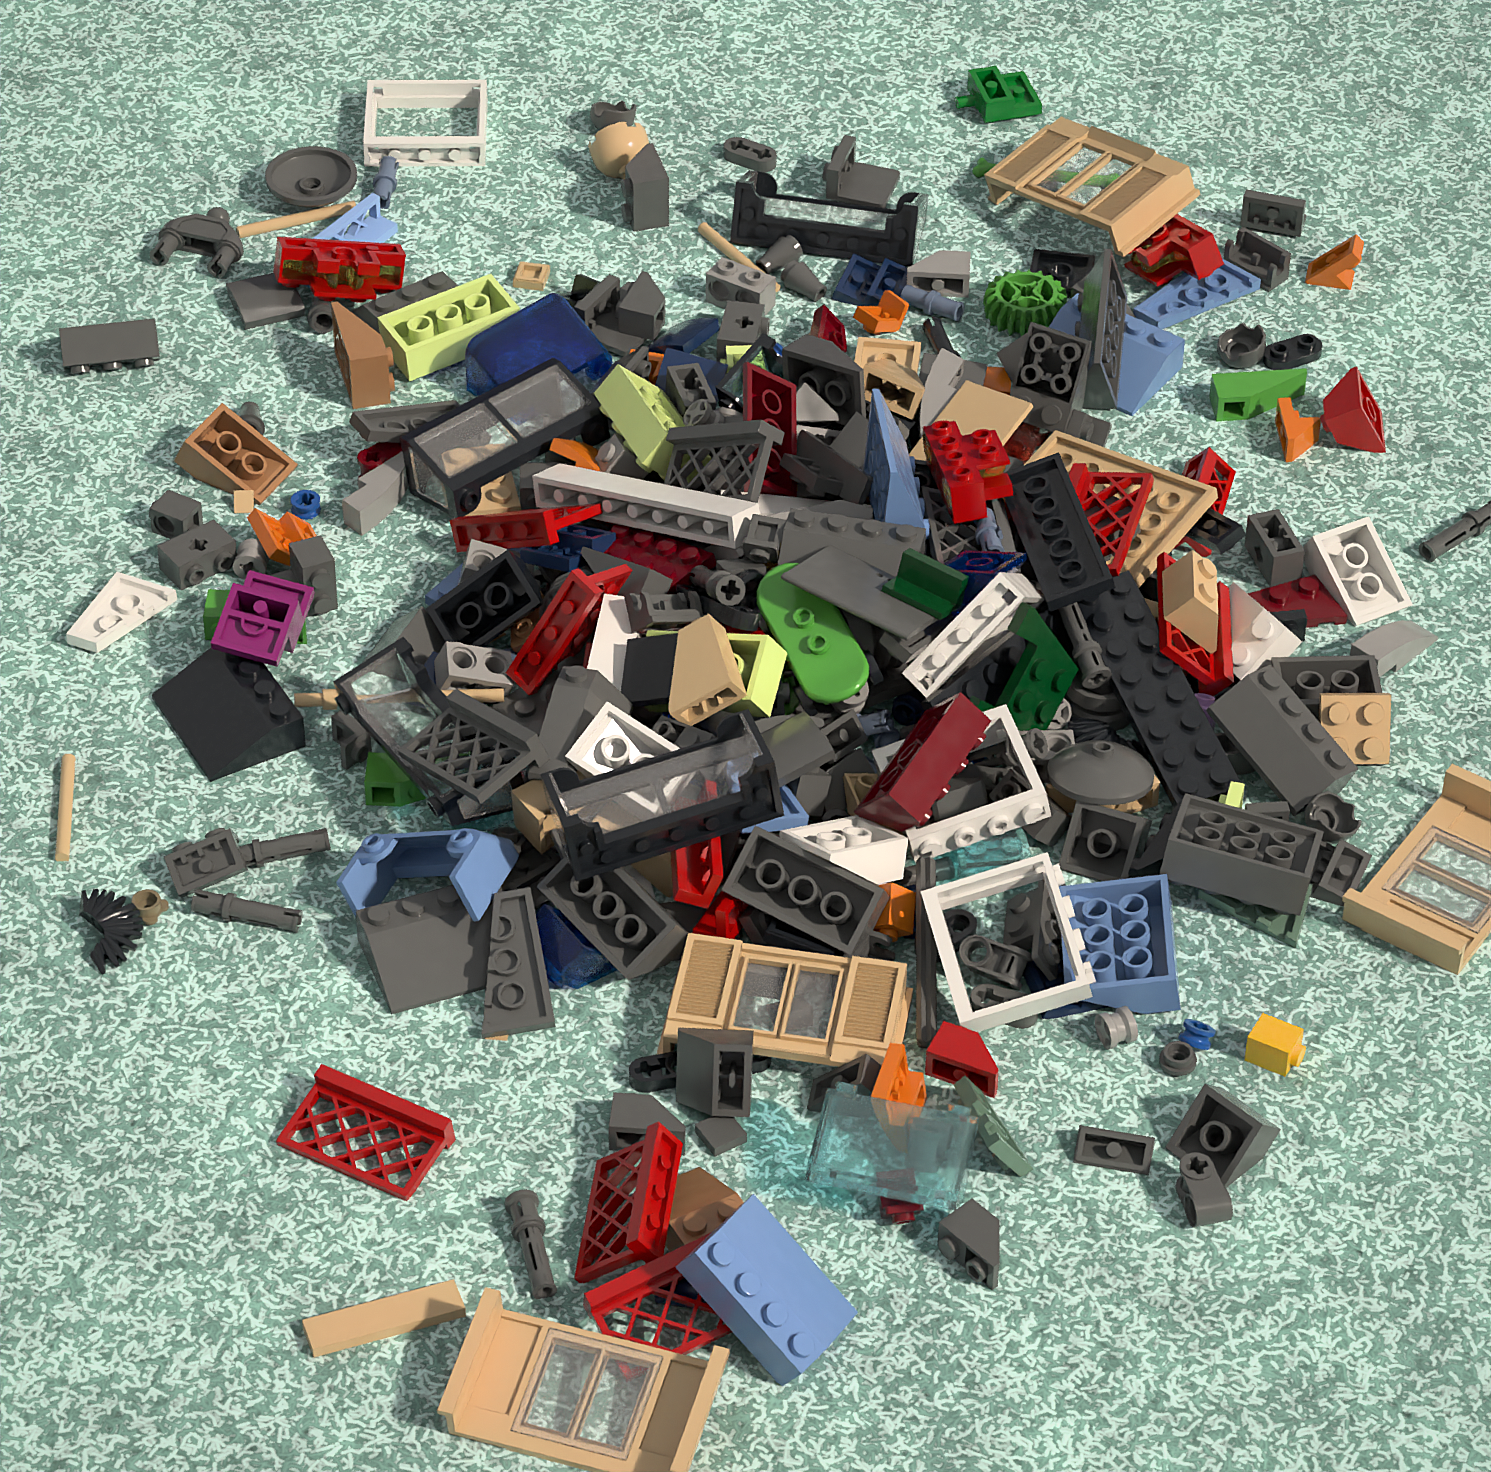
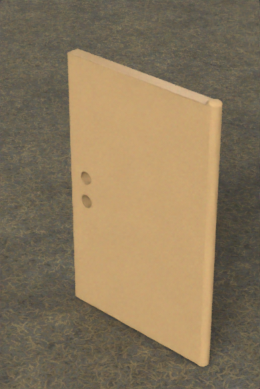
(981, 408)

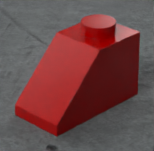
(961, 1053)

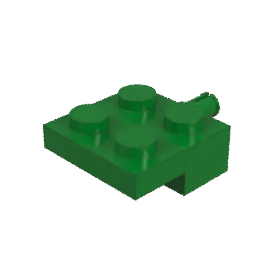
(1000, 95)

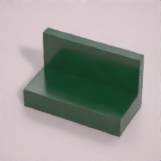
(927, 584)

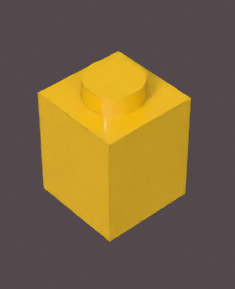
(1275, 1045)

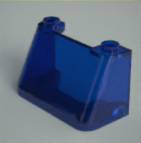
(530, 338)

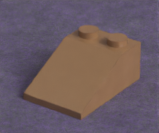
(362, 359)
(234, 456)
(698, 1207)

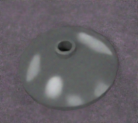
(311, 176)
(1100, 773)

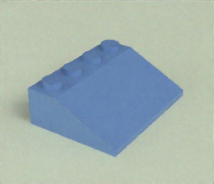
(1147, 361)
(887, 460)
(1127, 941)
(767, 1291)

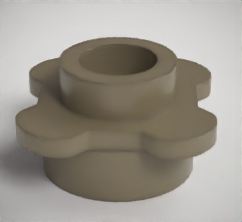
(149, 905)

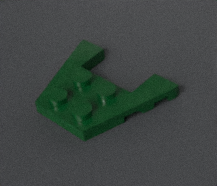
(1039, 676)

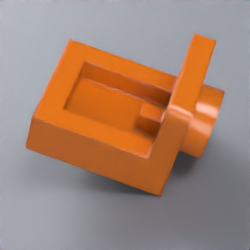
(884, 317)

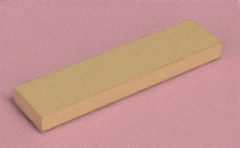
(383, 1318)

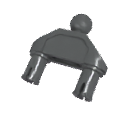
(201, 235)

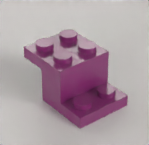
(262, 618)

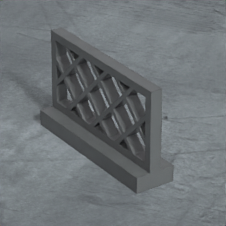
(721, 441)
(937, 531)
(490, 730)

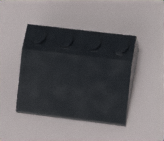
(230, 713)

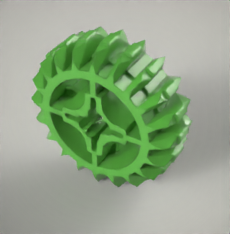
(1021, 299)

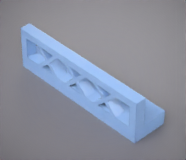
(372, 229)

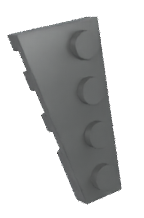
(393, 422)
(516, 977)

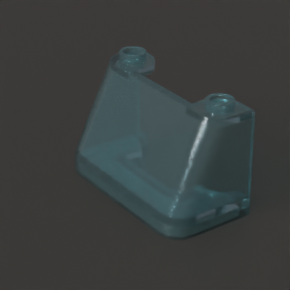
(893, 1148)

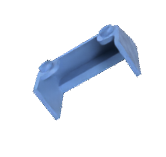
(470, 858)

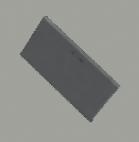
(857, 589)

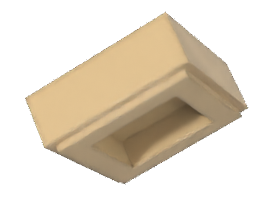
(531, 276)

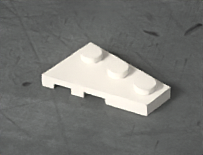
(118, 610)

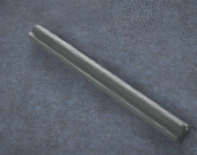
(925, 958)

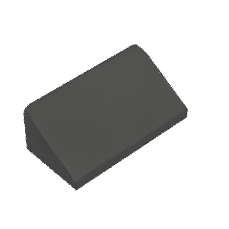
(1114, 1150)

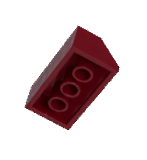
(773, 401)
(925, 764)

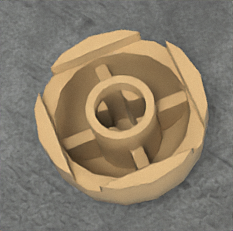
(616, 147)

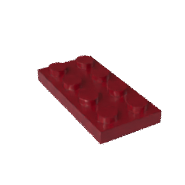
(659, 553)

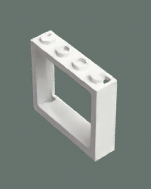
(426, 149)
(972, 631)
(986, 820)
(988, 884)

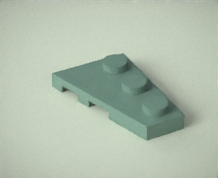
(1280, 926)
(992, 1129)

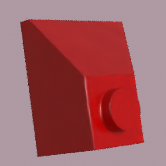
(1354, 414)

